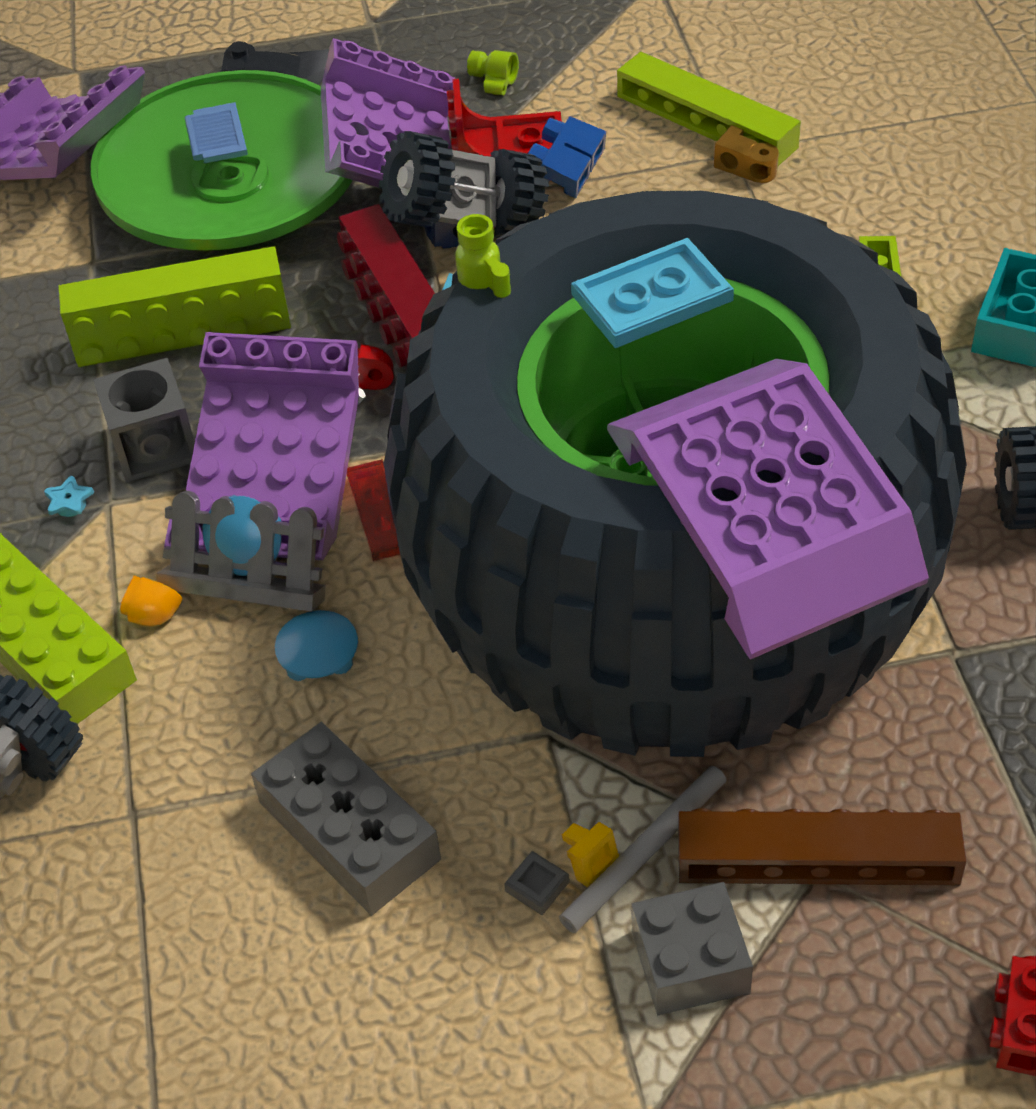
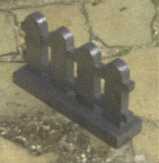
(260, 584)

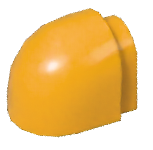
(149, 602)

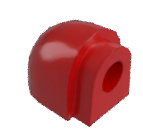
(374, 368)

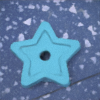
(72, 505)

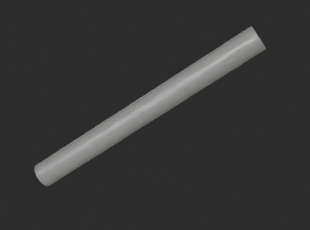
(640, 850)

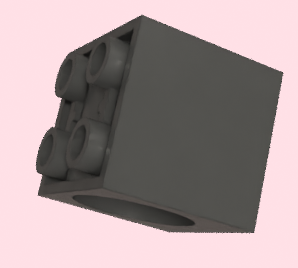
(146, 419)

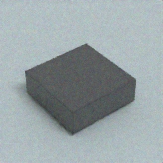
(537, 882)

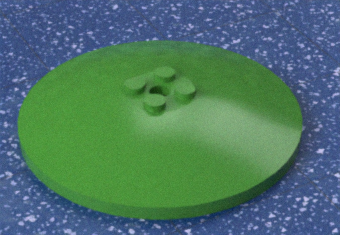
(163, 196)

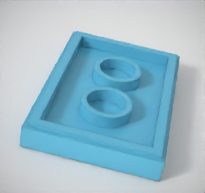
(651, 292)

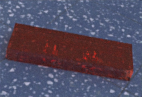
(374, 509)

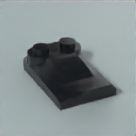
(305, 65)

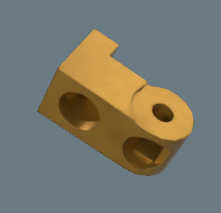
(745, 156)

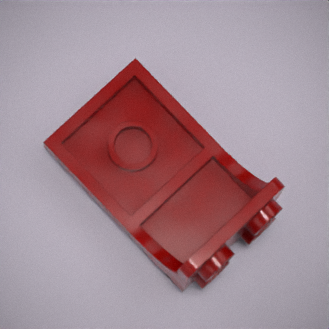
(487, 134)

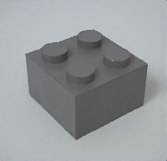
(691, 948)

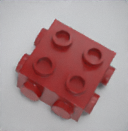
(1016, 1029)

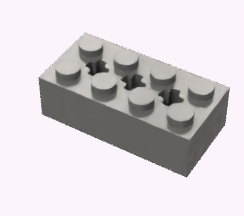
(347, 817)

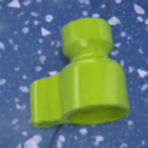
(498, 67)
(479, 256)

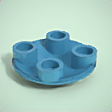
(238, 535)
(316, 645)

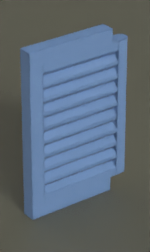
(215, 133)

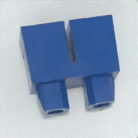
(573, 152)

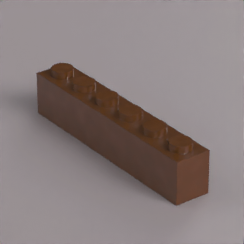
(821, 847)

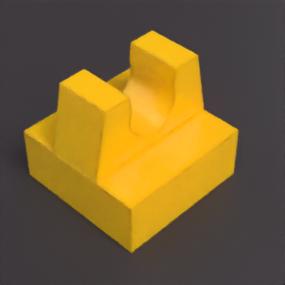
(590, 851)

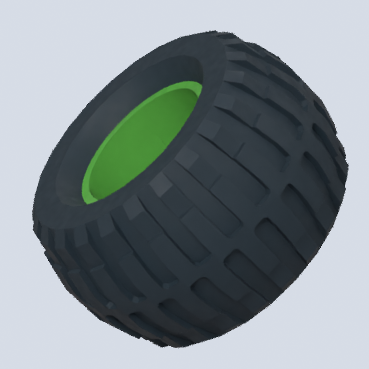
(570, 566)

